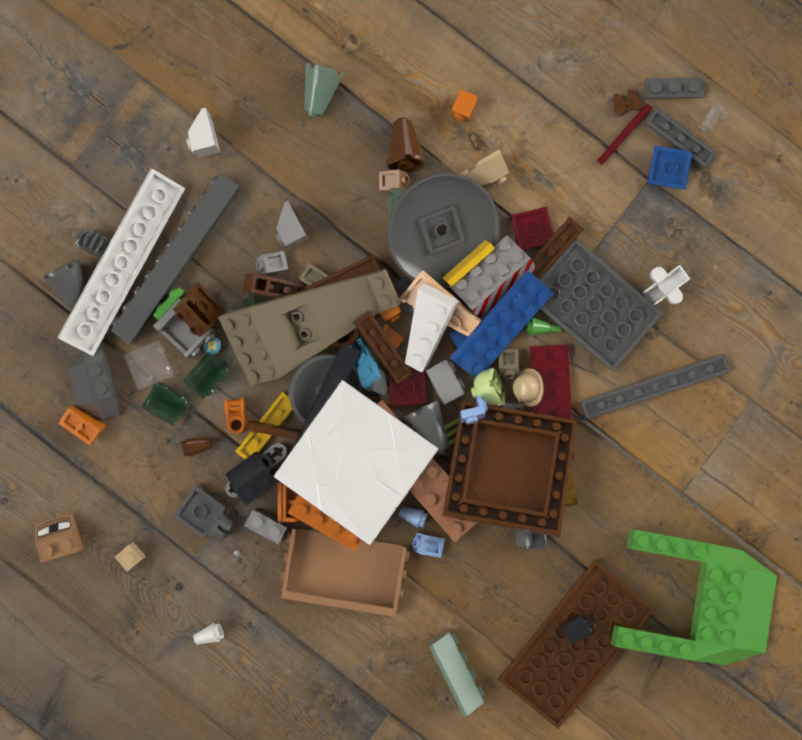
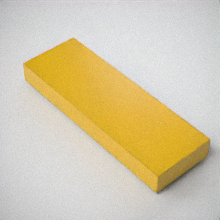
(468, 263)

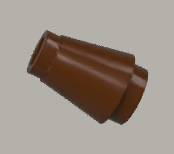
(194, 446)

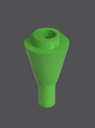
(537, 327)

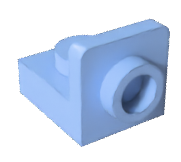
(428, 545)

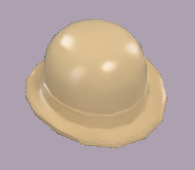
(528, 387)

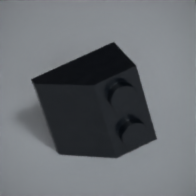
(251, 478)

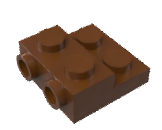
(198, 310)

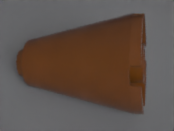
(404, 147)

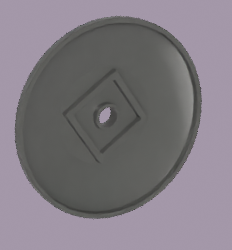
(434, 201)

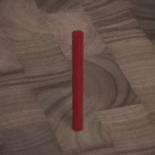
(624, 134)

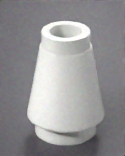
(210, 634)

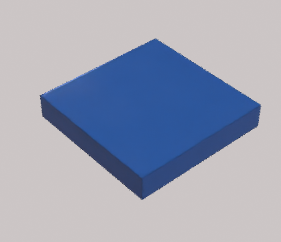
(669, 167)

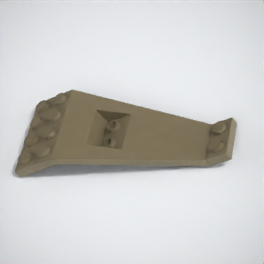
(274, 339)

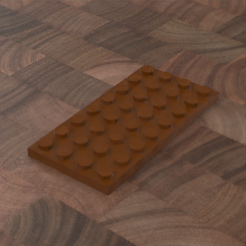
(553, 672)

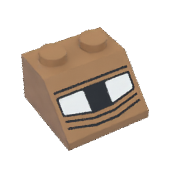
(57, 538)

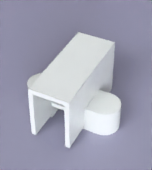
(666, 285)

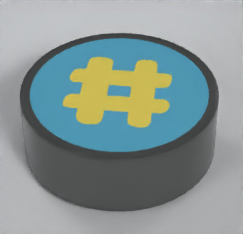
(214, 346)

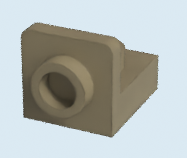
(509, 364)

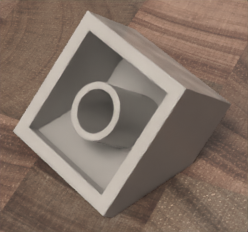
(289, 229)

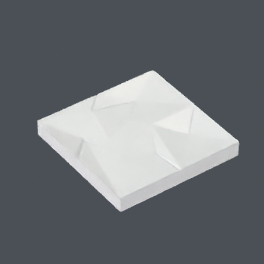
(356, 462)

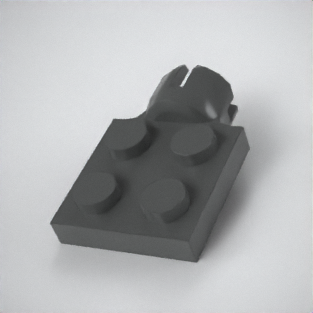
(204, 514)

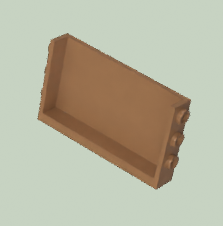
(336, 576)

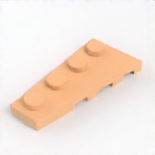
(462, 318)

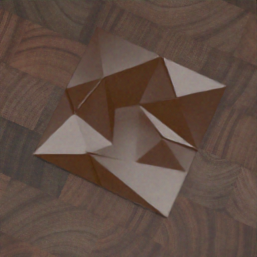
(511, 470)

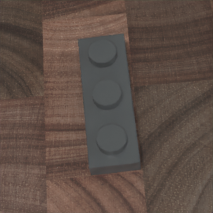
(673, 88)

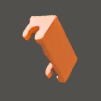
(82, 424)
(285, 500)

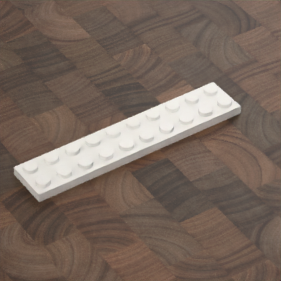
(121, 262)

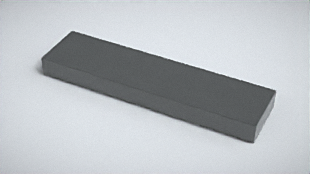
(680, 137)

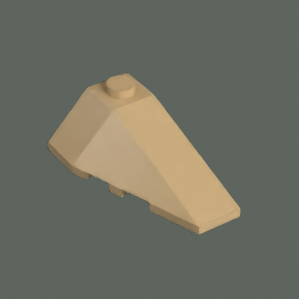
(488, 170)

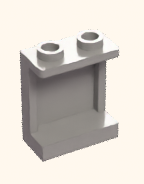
(180, 335)

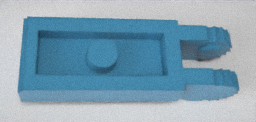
(366, 363)

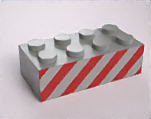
(492, 277)

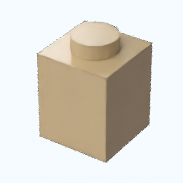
(130, 556)

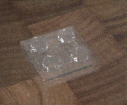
(149, 365)

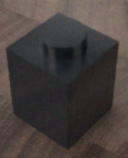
(576, 628)

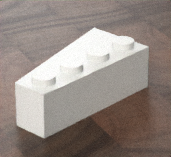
(429, 322)

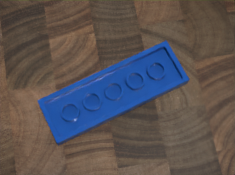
(502, 324)

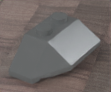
(94, 384)

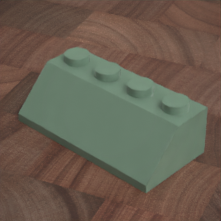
(456, 672)

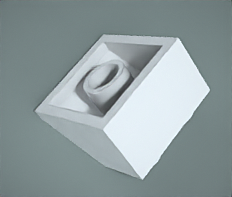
(202, 136)

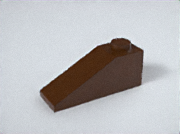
(270, 286)

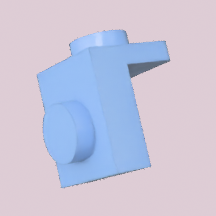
(472, 415)

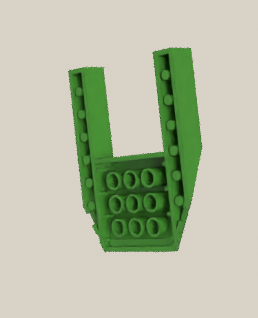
(729, 606)

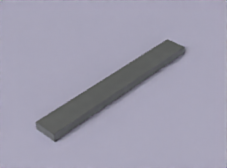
(655, 386)

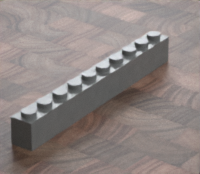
(176, 258)

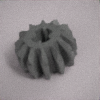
(92, 242)

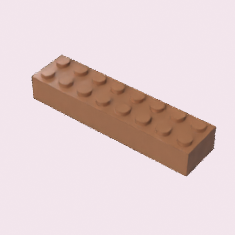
(431, 492)

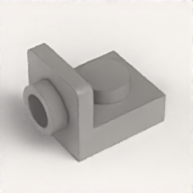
(271, 263)

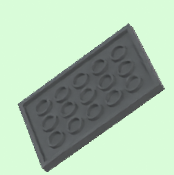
(596, 305)

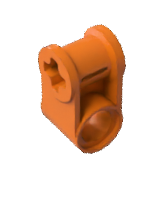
(235, 413)

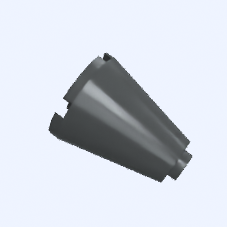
(67, 283)
(430, 425)

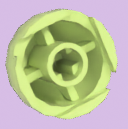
(489, 387)

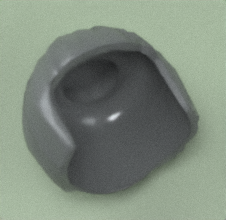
(529, 540)

